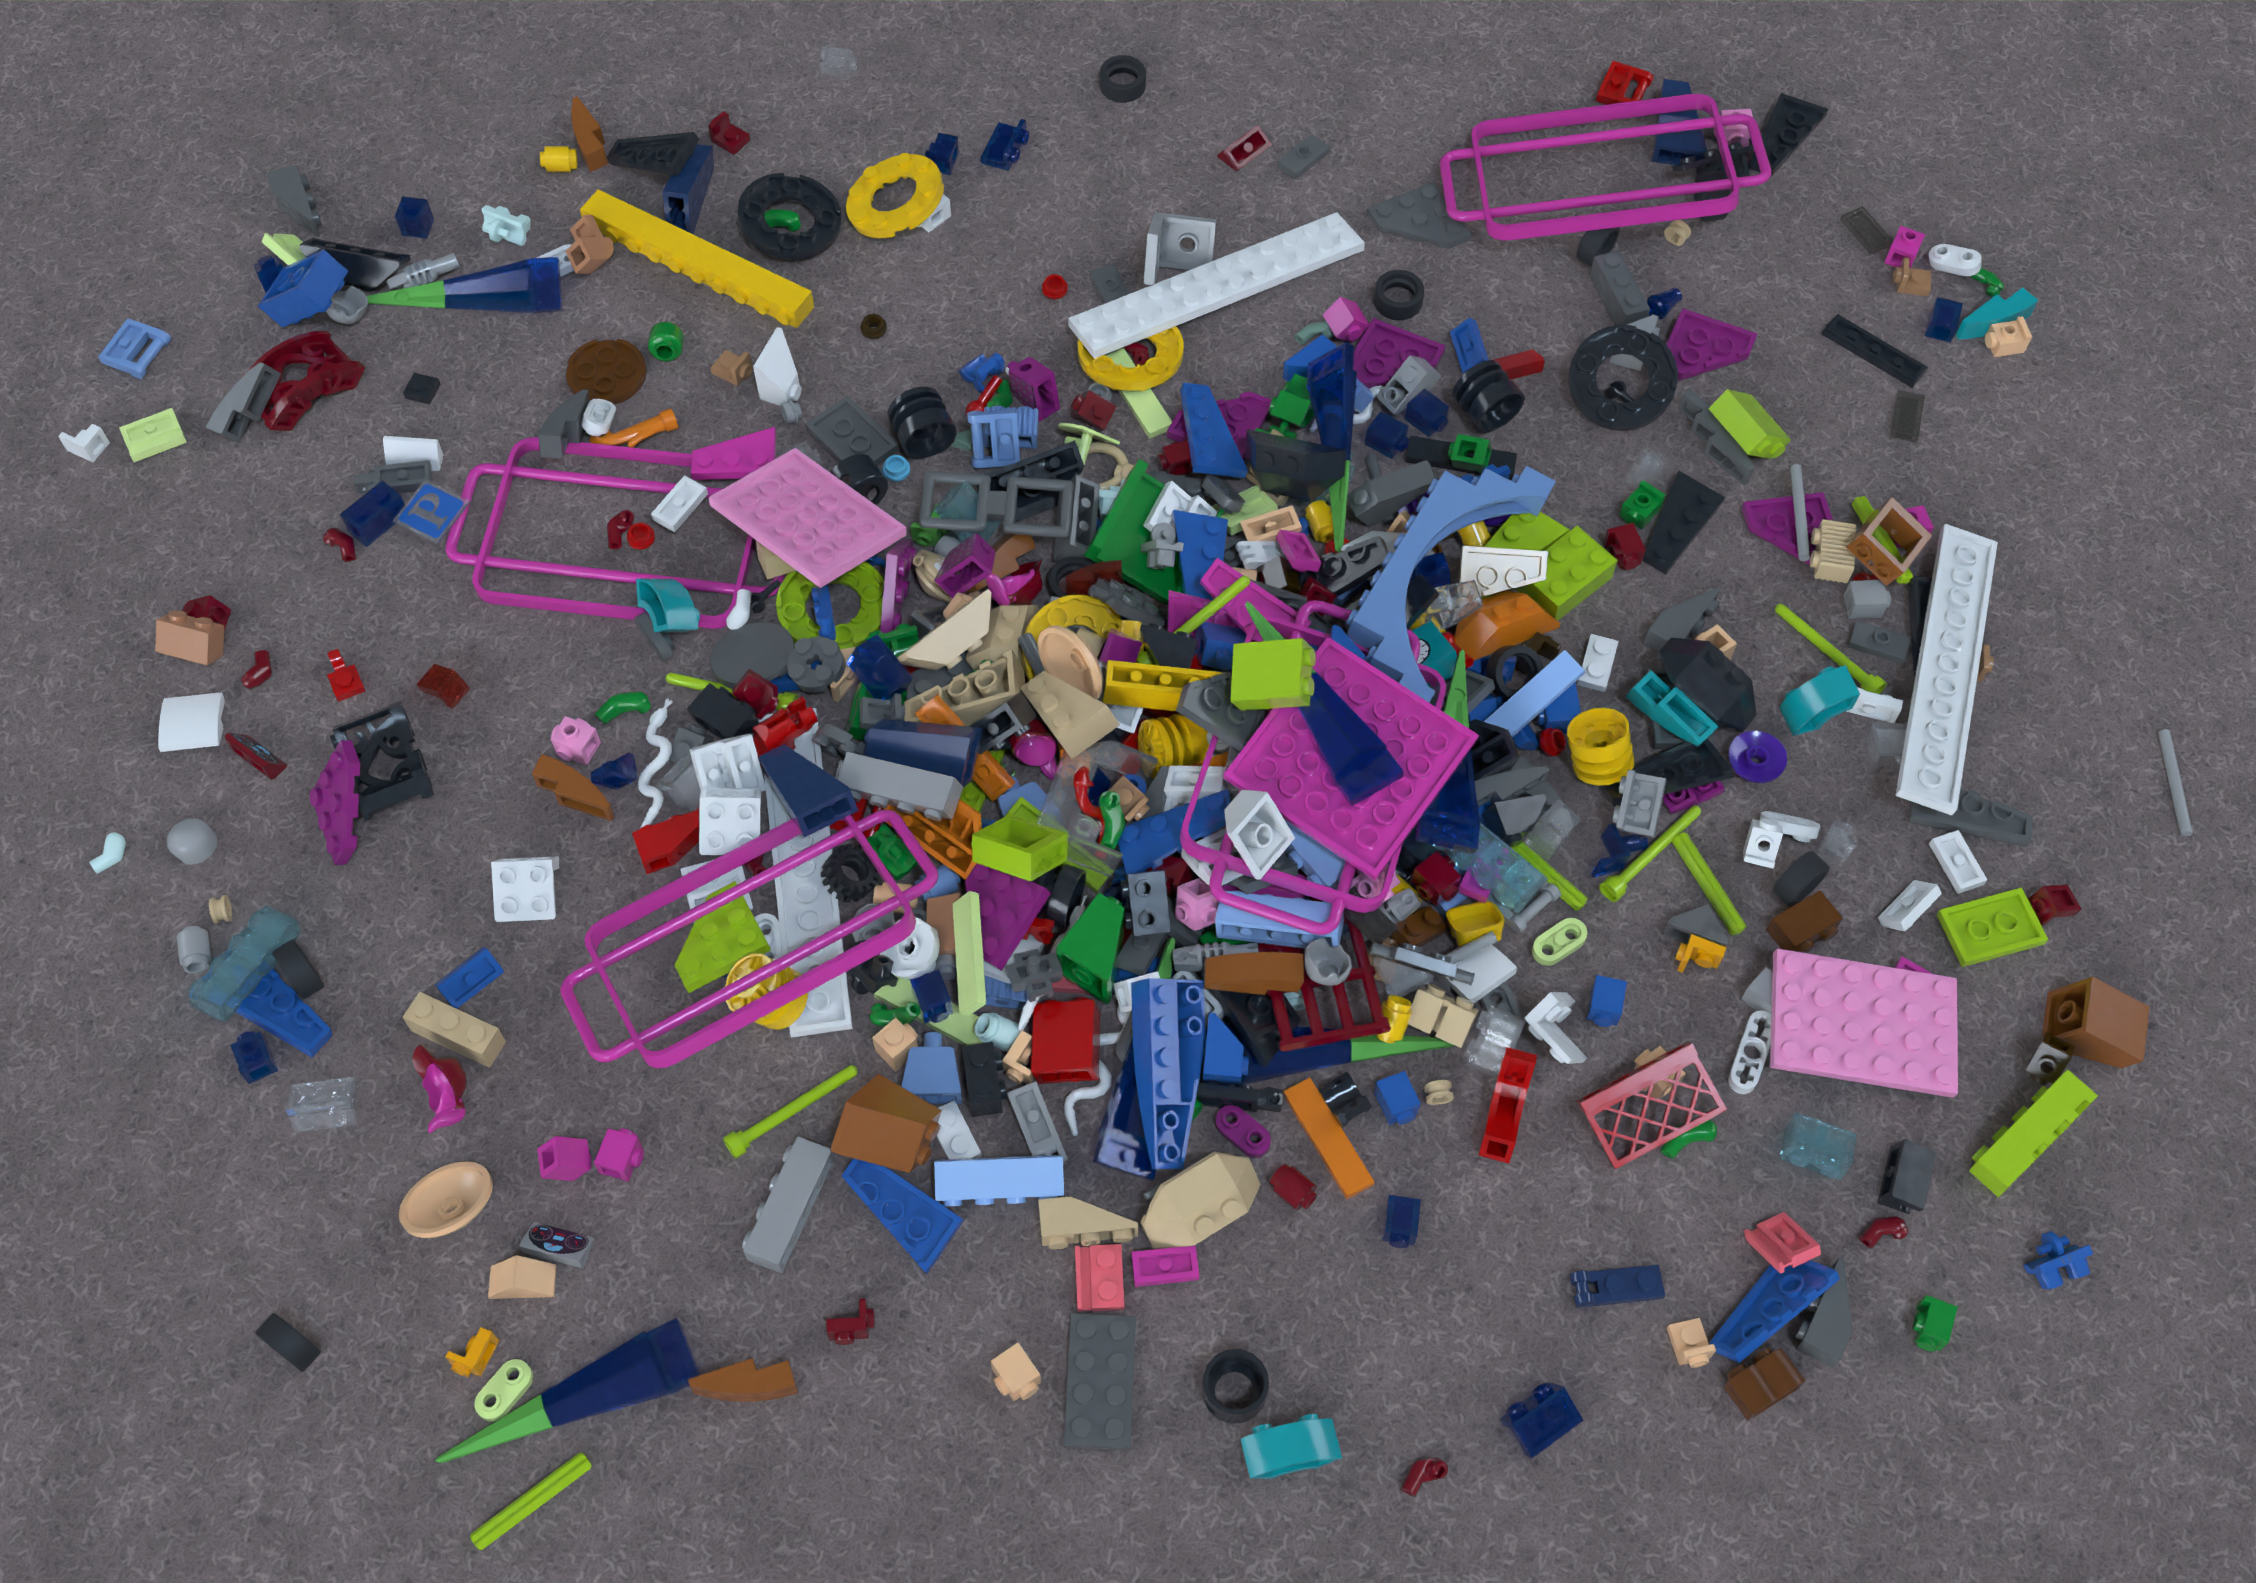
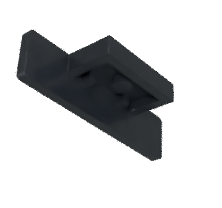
(1713, 161)

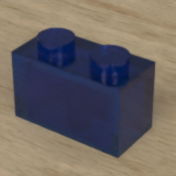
(373, 513)
(879, 669)

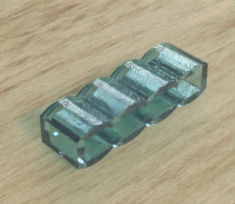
(243, 965)

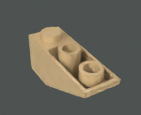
(1074, 1221)

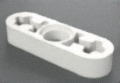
(1762, 1044)

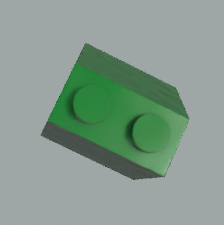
(1092, 947)

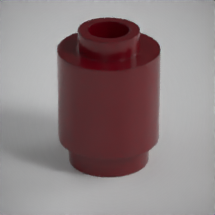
(1294, 1187)

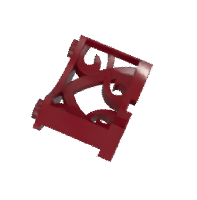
(324, 376)

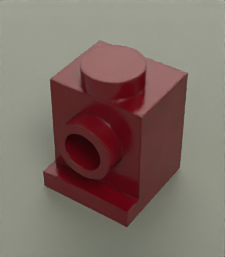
(1176, 458)
(1625, 546)
(1176, 873)

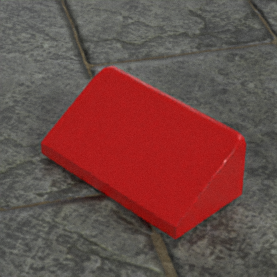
(1522, 364)

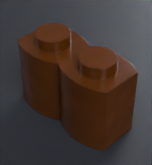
(1763, 1383)

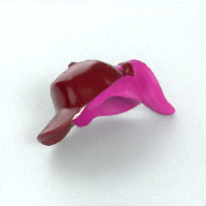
(1019, 587)
(1036, 748)
(444, 1084)

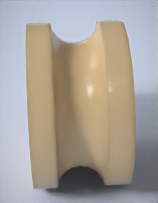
(1677, 232)
(220, 909)
(1438, 1092)

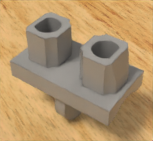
(1161, 550)

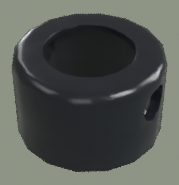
(864, 475)
(1235, 1361)

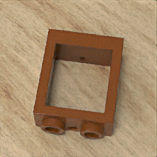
(1901, 528)

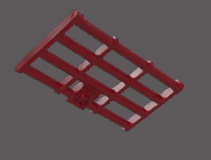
(1365, 972)

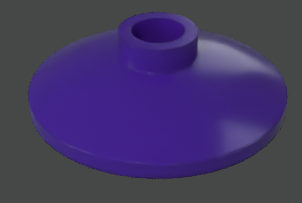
(1761, 747)

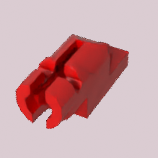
(782, 727)

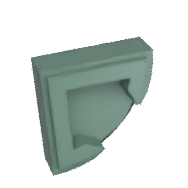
(964, 440)

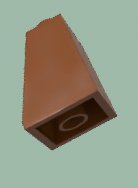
(2098, 1022)
(887, 1126)

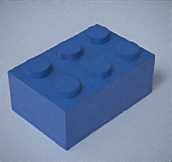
(303, 289)

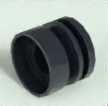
(1488, 396)
(921, 422)
(1065, 894)

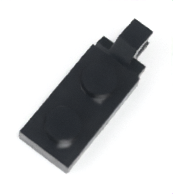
(1243, 1096)

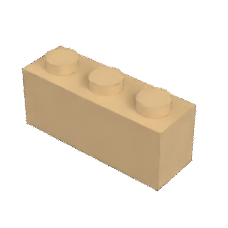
(454, 1029)

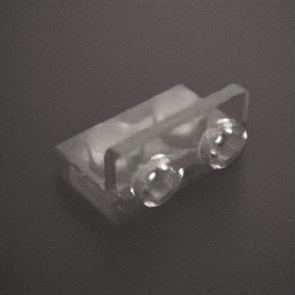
(322, 1104)

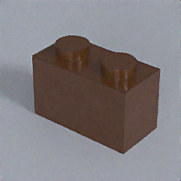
(1805, 924)

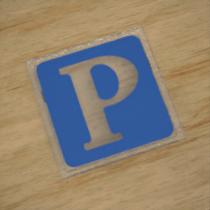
(431, 511)

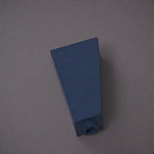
(1671, 147)
(686, 192)
(926, 746)
(806, 790)

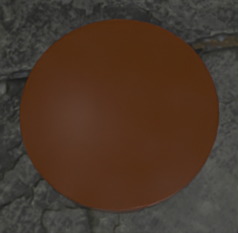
(607, 370)

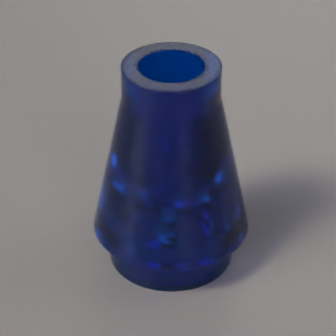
(1663, 302)

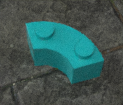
(667, 605)
(1819, 700)
(1290, 1447)

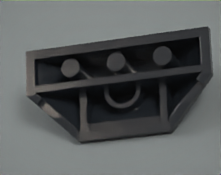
(364, 265)
(1057, 464)
(1293, 465)
(1710, 681)
(1493, 750)

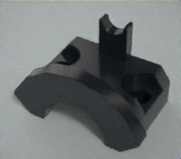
(1344, 1099)

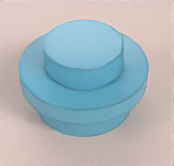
(896, 468)

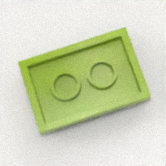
(1992, 927)

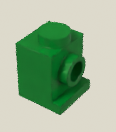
(1465, 445)
(1642, 505)
(1933, 1323)

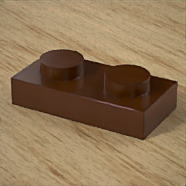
(1420, 928)

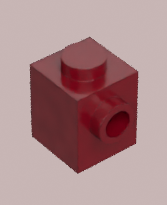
(1436, 879)

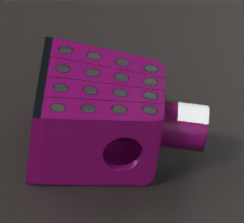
(1034, 386)
(973, 559)

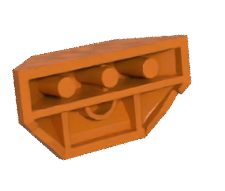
(1502, 621)
(946, 839)

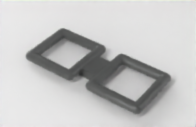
(996, 504)

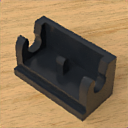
(1907, 1177)

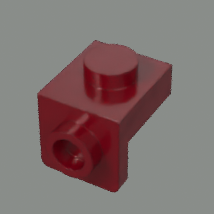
(1092, 409)
(208, 608)
(845, 1330)

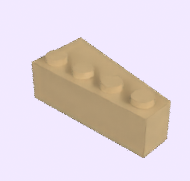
(976, 693)

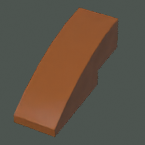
(588, 136)
(1006, 551)
(571, 788)
(1255, 972)
(745, 1383)

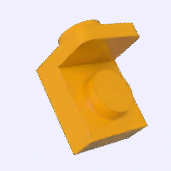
(1703, 952)
(478, 1353)

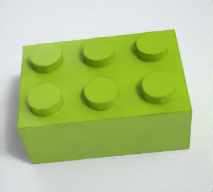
(1573, 573)

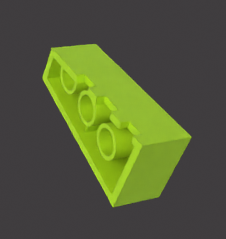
(1527, 533)
(2031, 1133)

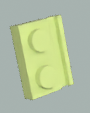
(284, 246)
(153, 435)
(1255, 504)

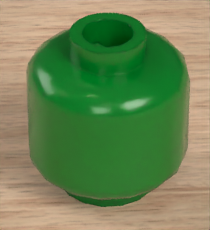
(665, 341)

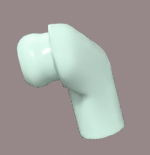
(112, 853)

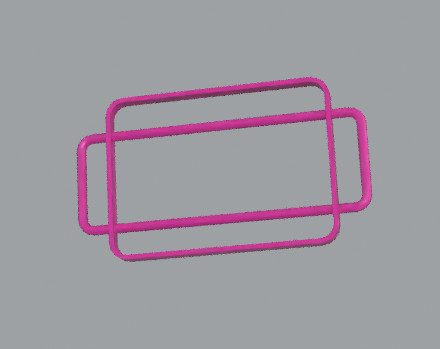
(1615, 218)
(580, 607)
(1224, 860)
(775, 998)

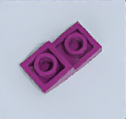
(1687, 798)

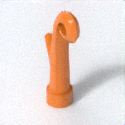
(633, 435)

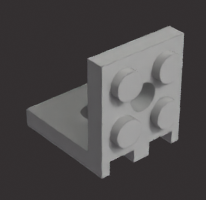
(1165, 245)

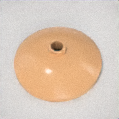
(1070, 659)
(446, 1200)

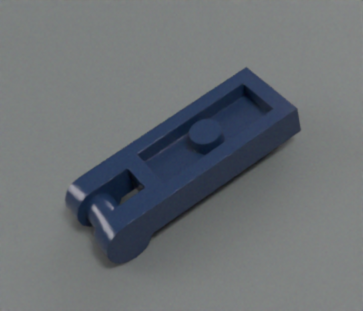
(1618, 1286)

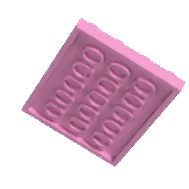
(807, 517)
(1864, 1023)

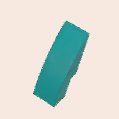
(1997, 311)
(1671, 709)

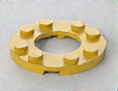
(921, 205)
(1156, 371)
(1069, 611)

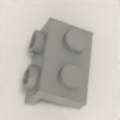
(1639, 804)

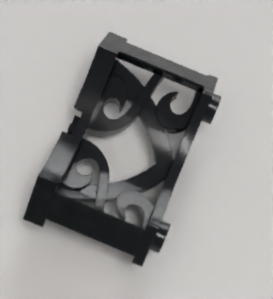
(386, 792)

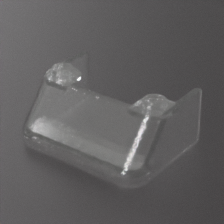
(1062, 810)

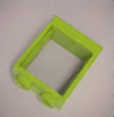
(1019, 847)

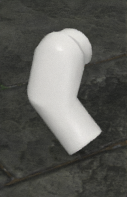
(741, 612)

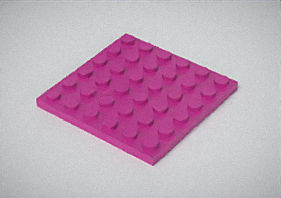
(1289, 767)

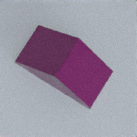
(1120, 647)

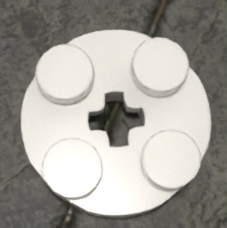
(923, 957)

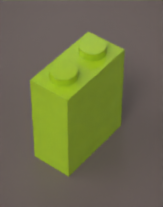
(1750, 424)
(1272, 674)

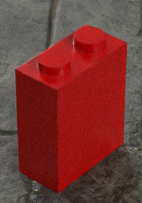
(1066, 1041)

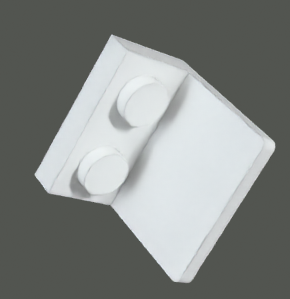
(728, 819)
(524, 888)
(1541, 1020)

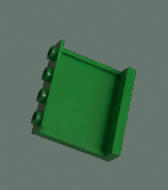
(1123, 533)

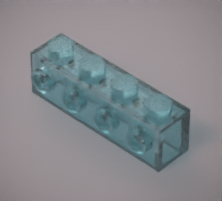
(1500, 870)

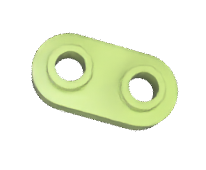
(1558, 942)
(504, 1390)

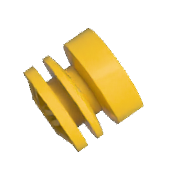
(1172, 741)
(1600, 746)
(779, 1018)

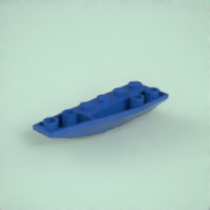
(1167, 1062)

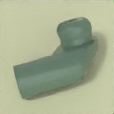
(1313, 329)

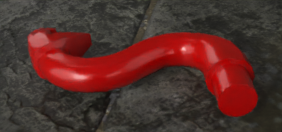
(1081, 784)

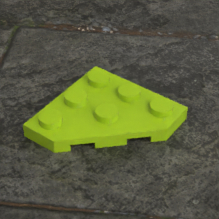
(719, 942)

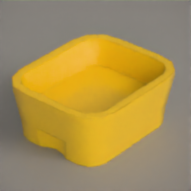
(1474, 921)

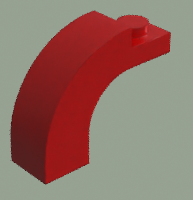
(1507, 1105)

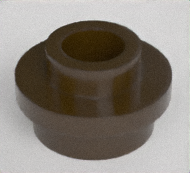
(870, 321)

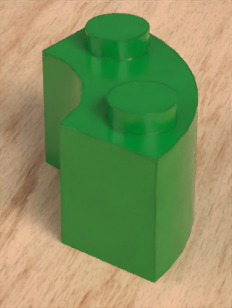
(1293, 403)

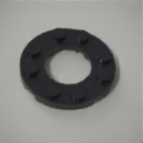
(787, 245)
(1629, 341)

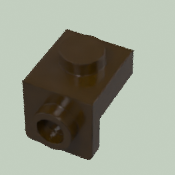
(1543, 646)

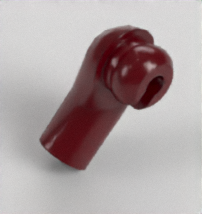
(258, 673)
(1884, 1226)

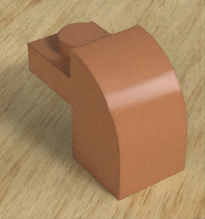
(590, 247)

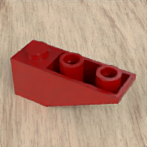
(667, 841)

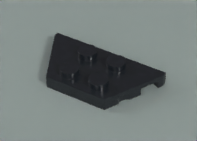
(1255, 1021)

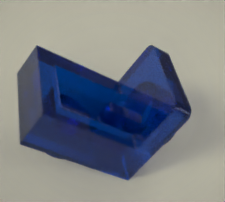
(267, 270)

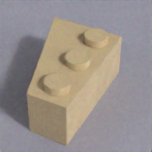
(1069, 713)

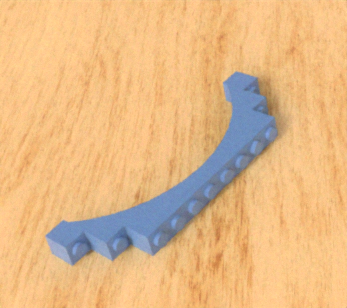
(1450, 507)

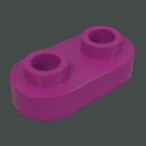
(1242, 1130)

